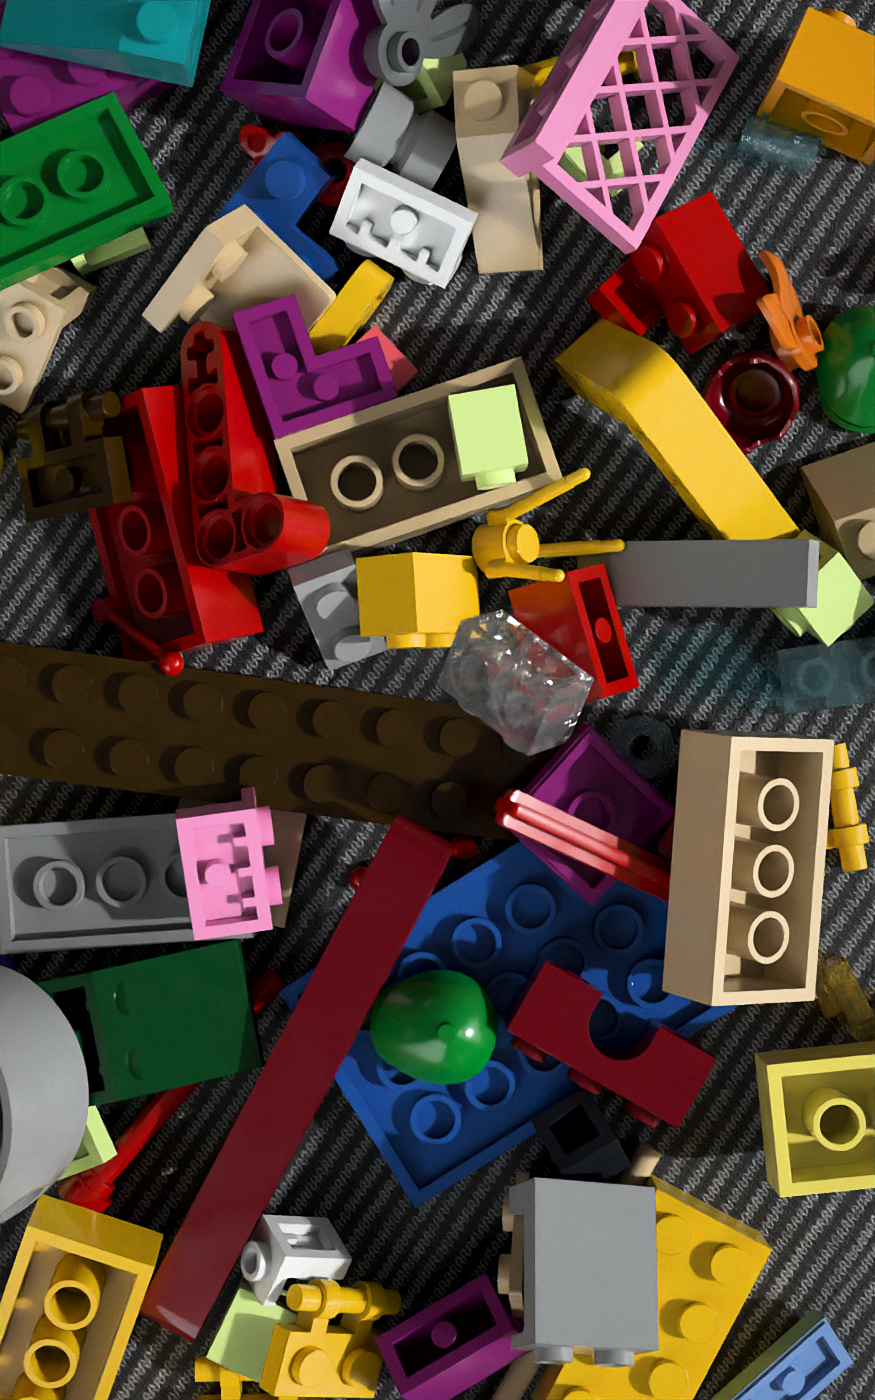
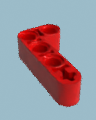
(232, 465)

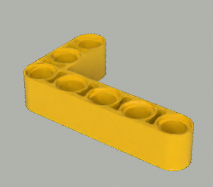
(676, 428)

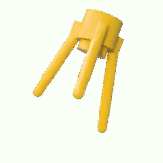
(508, 545)

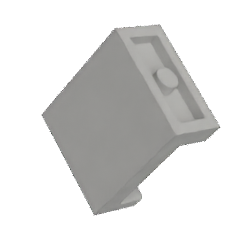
(587, 1271)

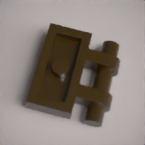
(75, 477)

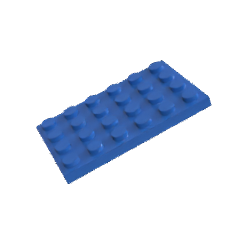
(494, 930)

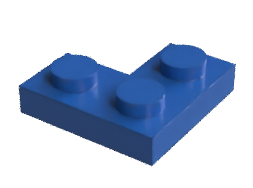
(282, 194)

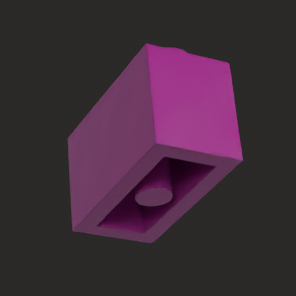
(452, 1342)

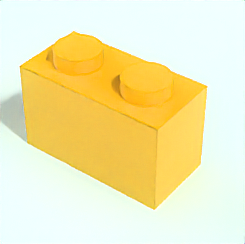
(416, 597)

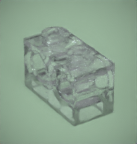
(514, 682)

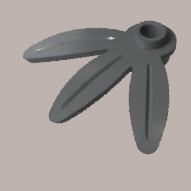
(410, 35)

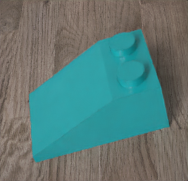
(123, 36)

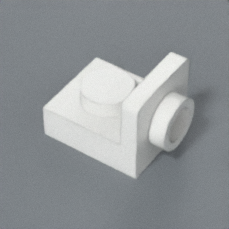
(291, 1249)

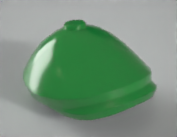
(848, 370)
(435, 1026)

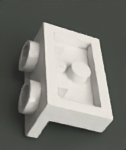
(402, 224)

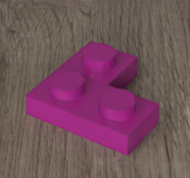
(297, 385)

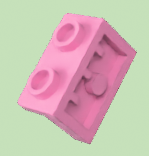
(226, 867)

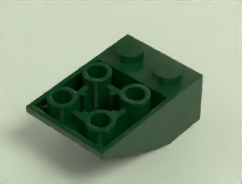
(161, 1020)

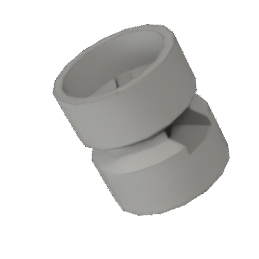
(401, 139)

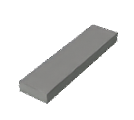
(712, 573)

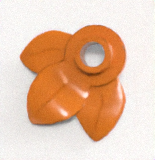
(792, 334)

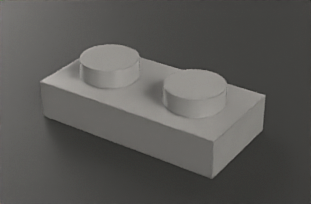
(331, 606)

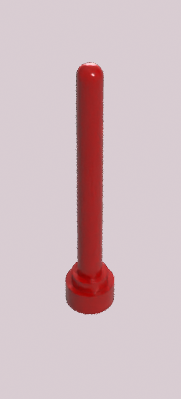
(93, 1186)

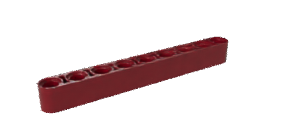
(296, 1077)

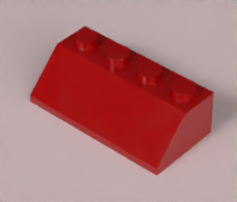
(151, 544)

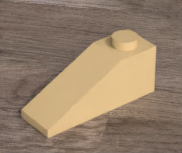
(487, 115)

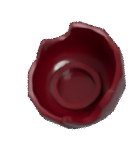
(753, 398)

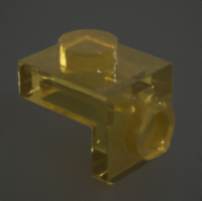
(842, 996)

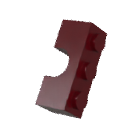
(654, 1075)

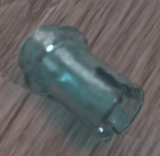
(778, 144)

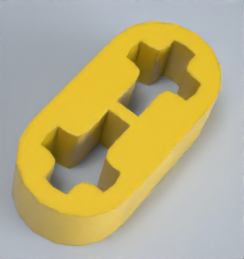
(351, 308)

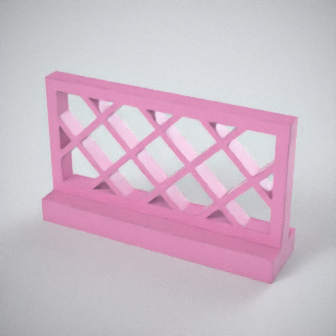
(577, 79)

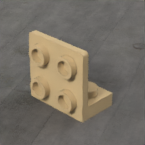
(234, 268)
(30, 326)

